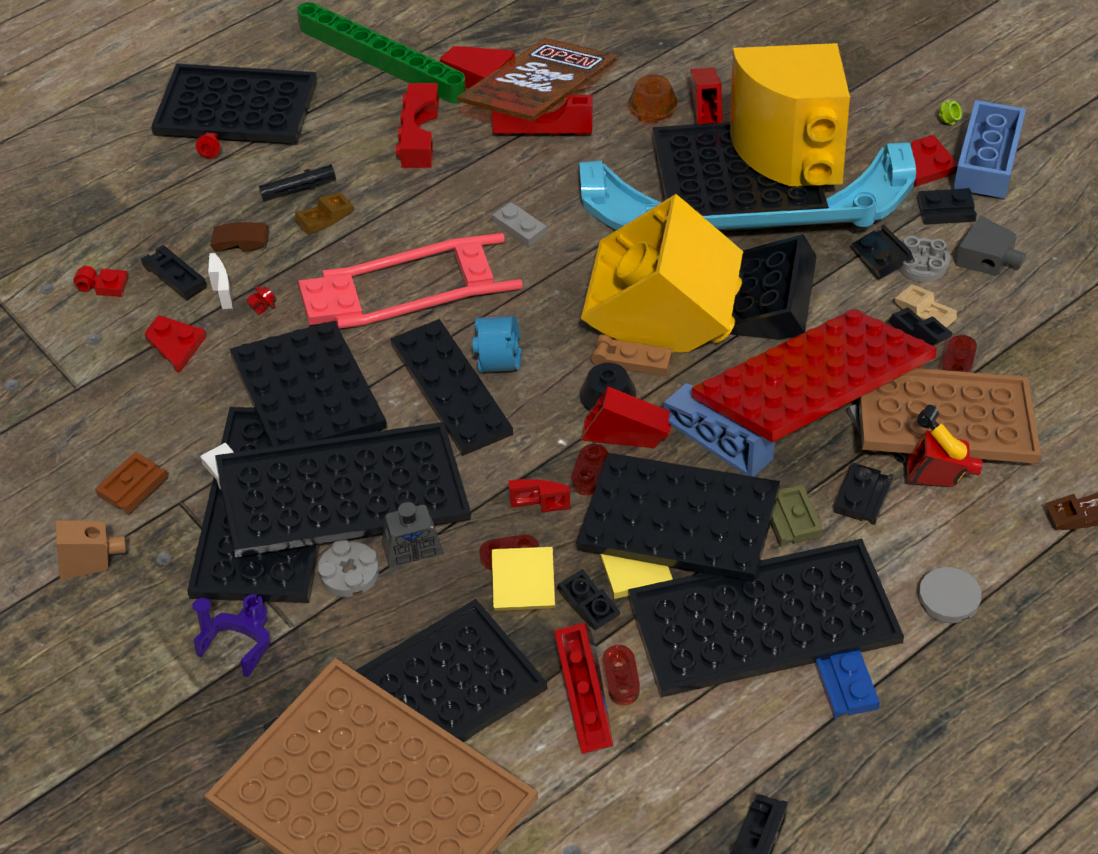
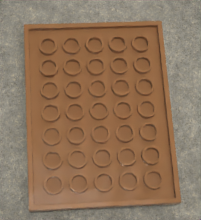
(367, 777)

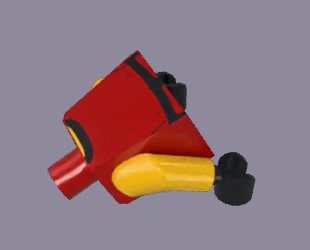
(938, 455)

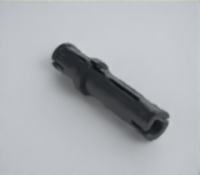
(294, 183)

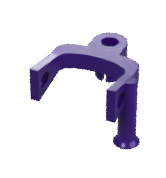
(248, 622)

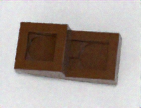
(242, 234)
(1074, 513)

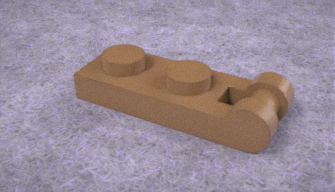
(632, 355)

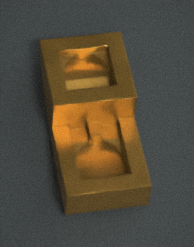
(329, 211)

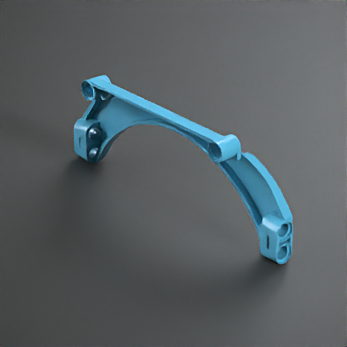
(862, 202)

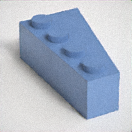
(718, 433)

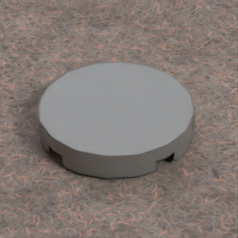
(950, 594)

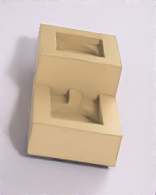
(923, 304)

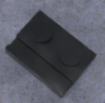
(946, 206)
(882, 251)
(863, 493)

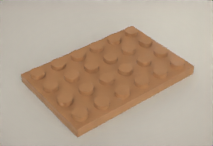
(983, 409)

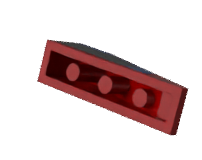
(584, 687)

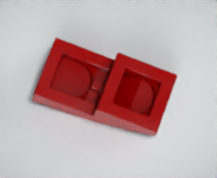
(549, 494)

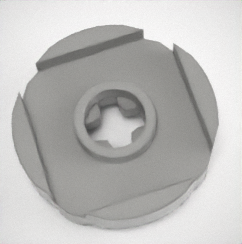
(346, 554)

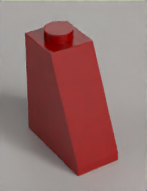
(476, 62)
(706, 95)
(625, 421)

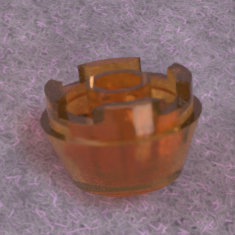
(653, 99)

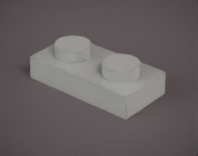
(519, 224)

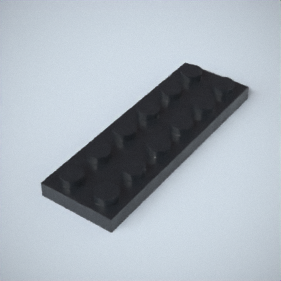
(451, 387)

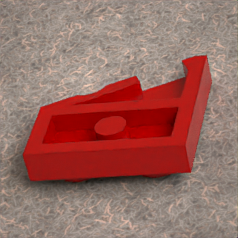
(931, 160)
(174, 340)

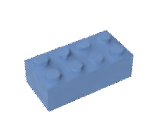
(989, 148)

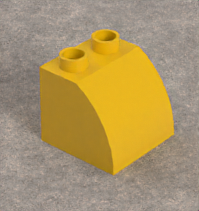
(790, 112)
(665, 280)

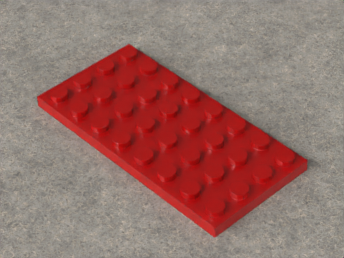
(813, 374)

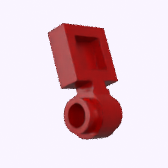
(107, 283)

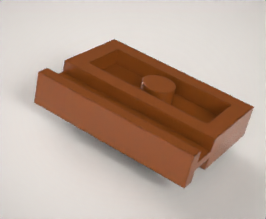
(131, 483)

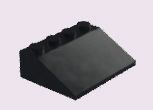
(774, 289)

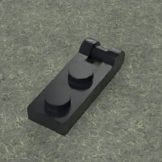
(174, 272)

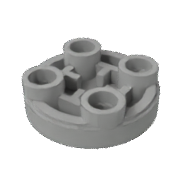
(929, 262)

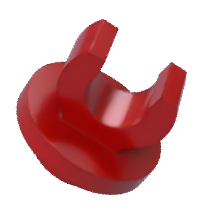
(208, 145)
(260, 300)

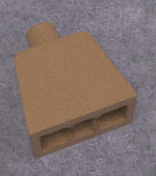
(84, 547)

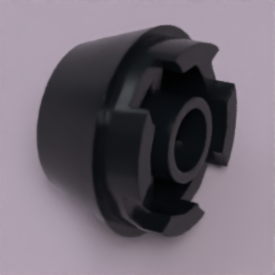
(605, 376)

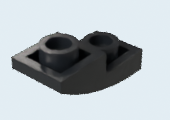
(587, 601)

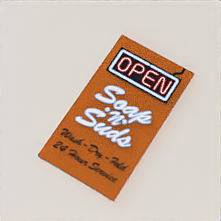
(538, 79)

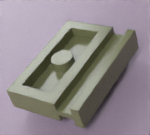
(795, 516)

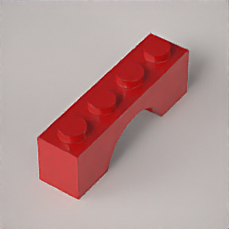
(572, 117)
(416, 144)

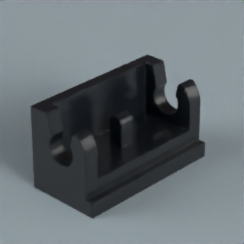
(762, 826)

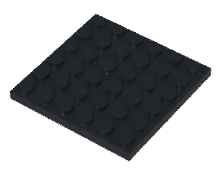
(713, 178)

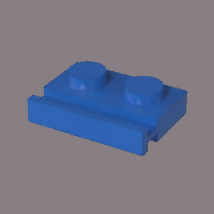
(847, 684)

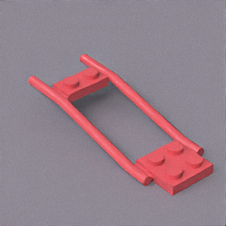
(337, 299)

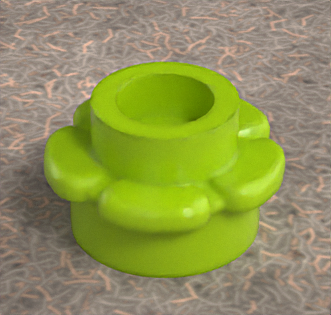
(950, 112)

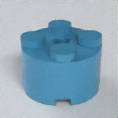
(497, 343)

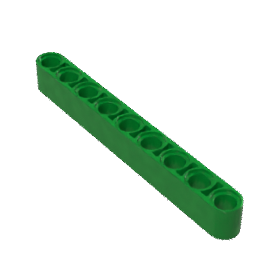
(379, 50)

